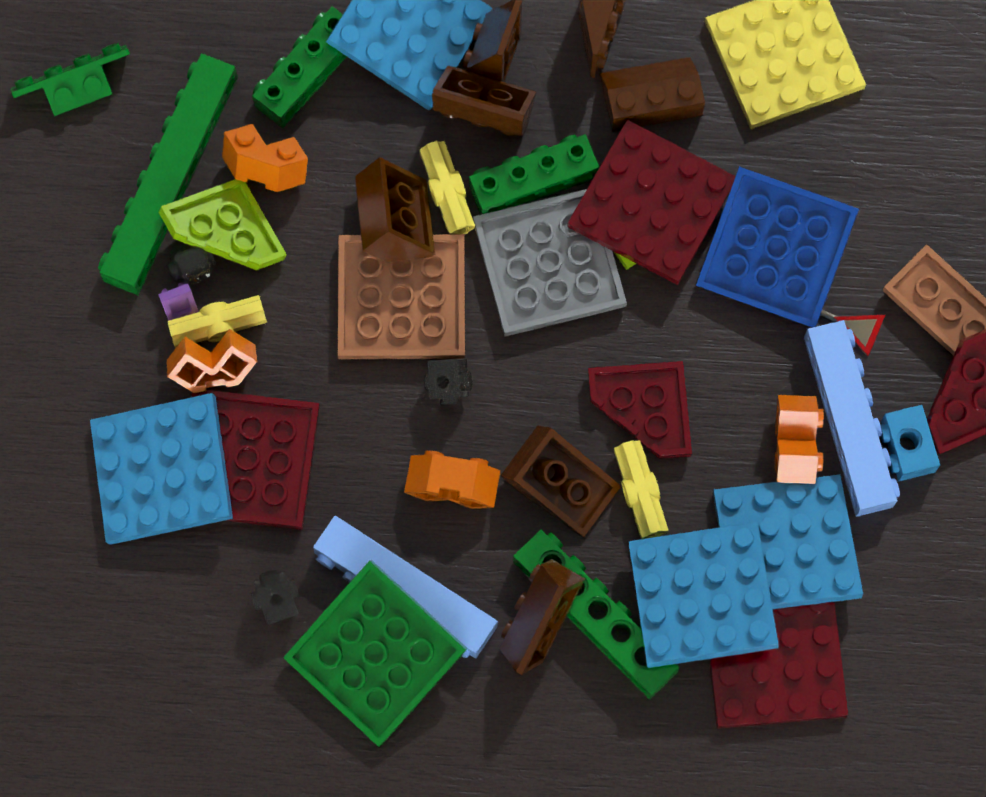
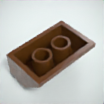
(653, 93)
(483, 101)
(394, 213)
(539, 615)

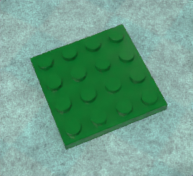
(375, 653)

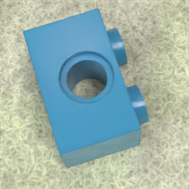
(909, 424)

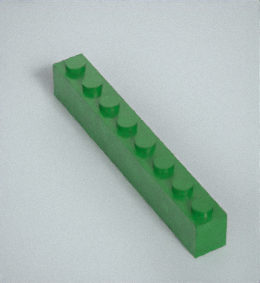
(169, 173)

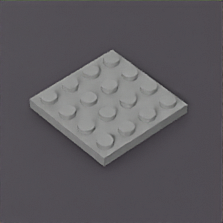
(543, 268)

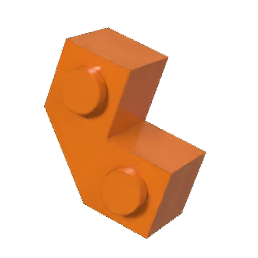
(276, 164)
(200, 369)
(796, 439)
(453, 479)

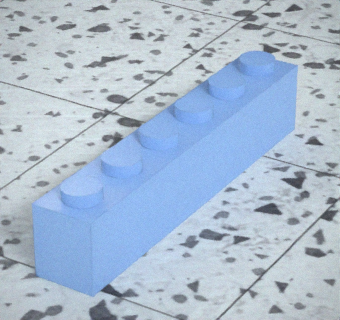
(851, 418)
(350, 552)

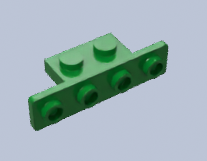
(74, 84)

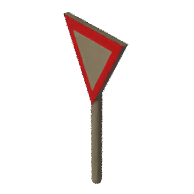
(863, 327)

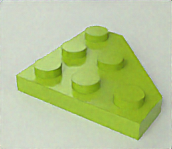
(225, 224)

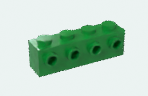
(299, 73)
(534, 175)

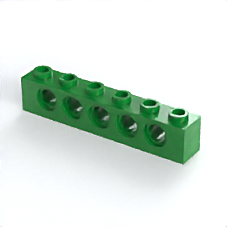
(622, 655)

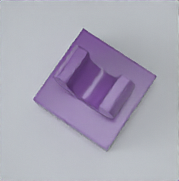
(178, 302)

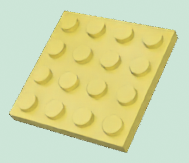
(784, 56)

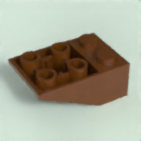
(598, 29)

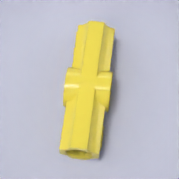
(447, 188)
(216, 319)
(640, 489)

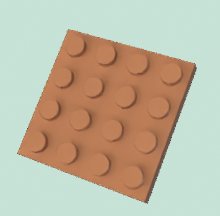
(401, 305)

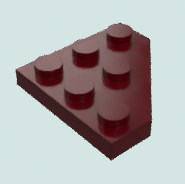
(961, 401)
(646, 403)

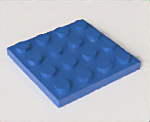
(777, 247)

